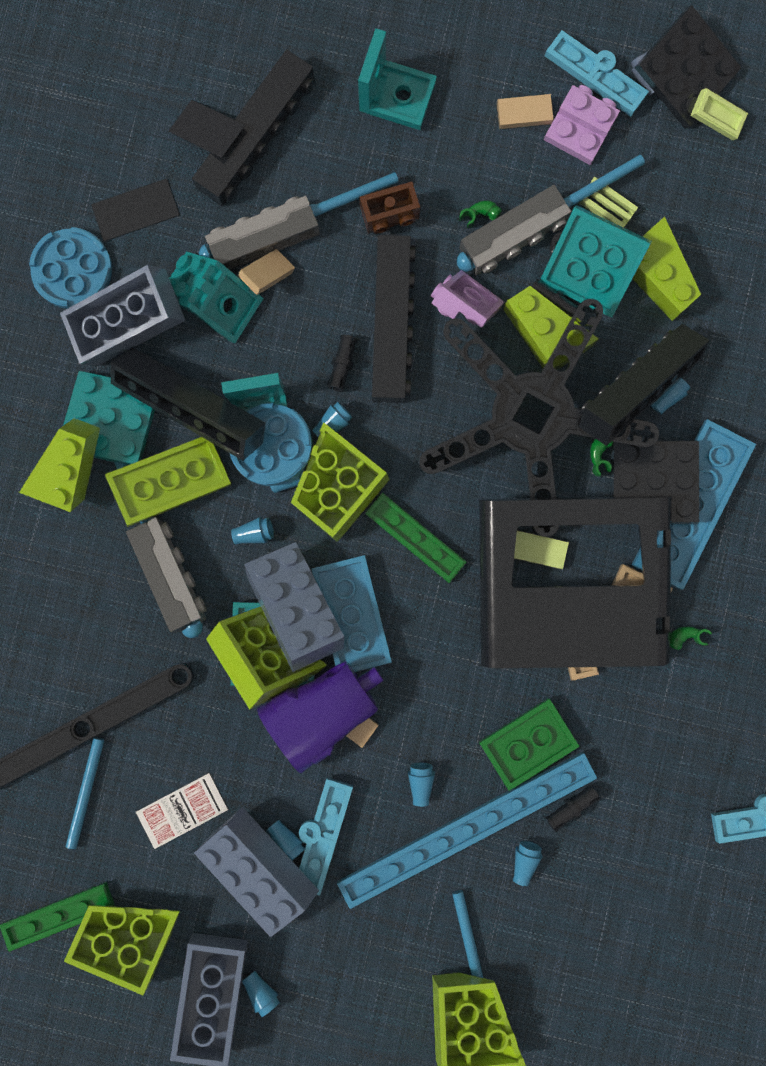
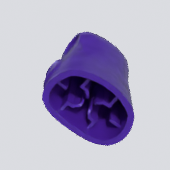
(319, 713)

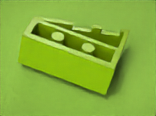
(665, 273)
(64, 467)

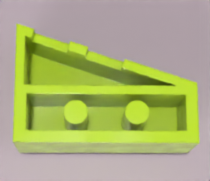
(542, 325)

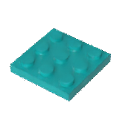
(594, 260)
(121, 418)

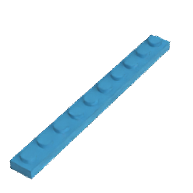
(466, 830)

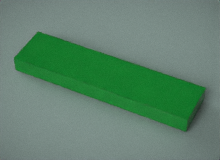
(415, 537)
(53, 917)

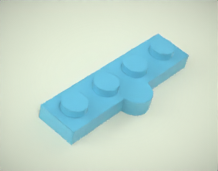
(596, 72)
(741, 823)
(323, 831)

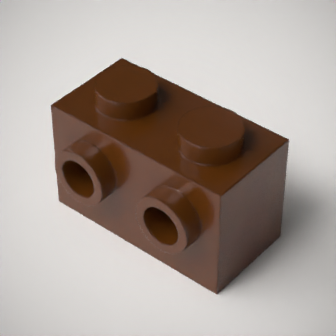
(390, 208)

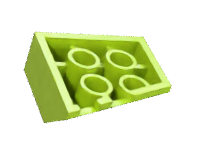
(337, 484)
(255, 658)
(122, 944)
(471, 1023)

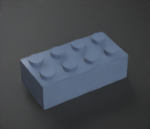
(122, 315)
(294, 606)
(257, 872)
(209, 1000)

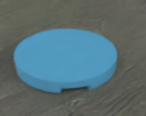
(70, 266)
(284, 447)

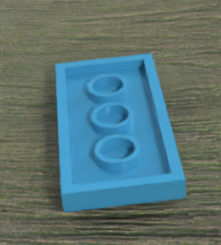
(353, 604)

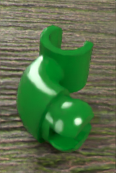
(485, 208)
(596, 452)
(681, 634)

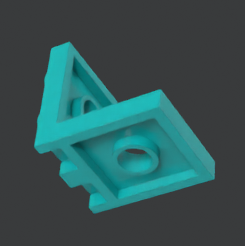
(383, 79)
(204, 286)
(255, 391)

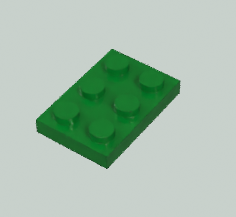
(528, 744)

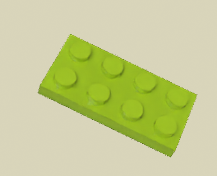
(167, 480)

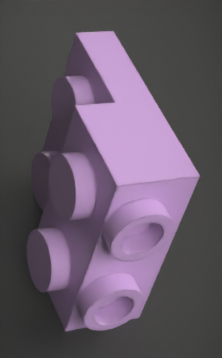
(582, 123)
(465, 296)

